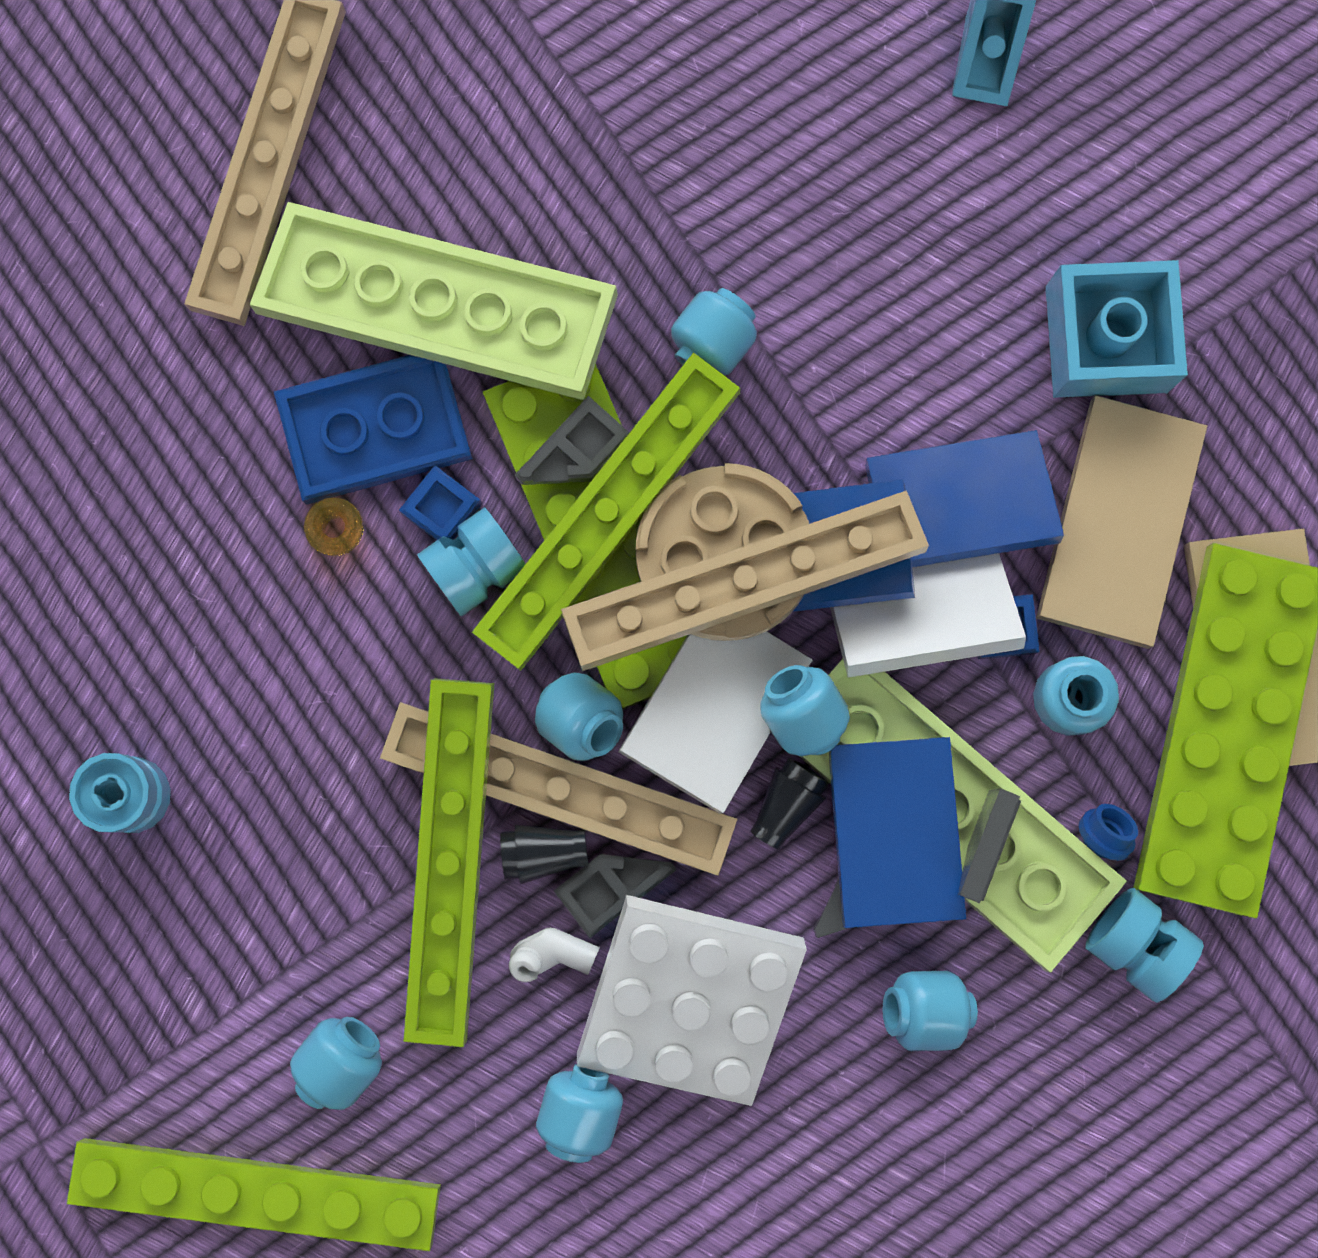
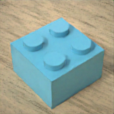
(1116, 328)

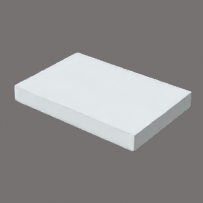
(956, 614)
(707, 715)

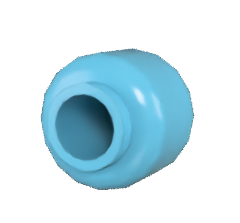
(715, 329)
(1095, 694)
(804, 710)
(579, 717)
(929, 1011)
(336, 1063)
(579, 1114)

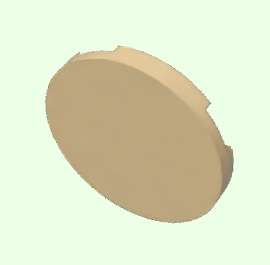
(712, 515)

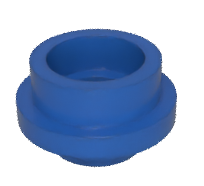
(1109, 832)

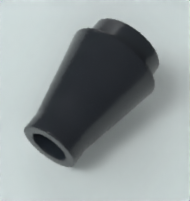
(789, 801)
(540, 852)

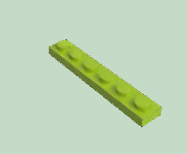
(606, 511)
(448, 862)
(254, 1194)

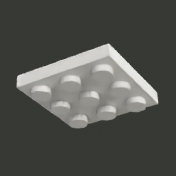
(690, 1000)

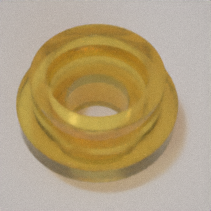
(318, 518)

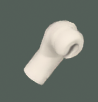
(548, 949)

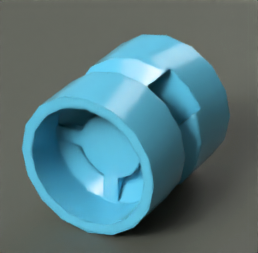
(472, 561)
(119, 793)
(1128, 930)

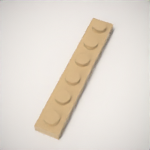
(265, 159)
(744, 580)
(582, 796)

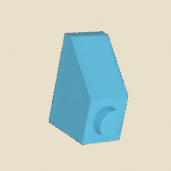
(991, 49)

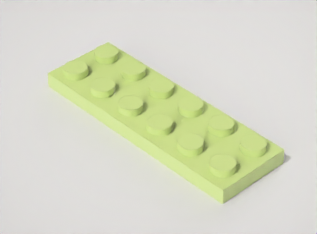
(435, 300)
(1046, 878)

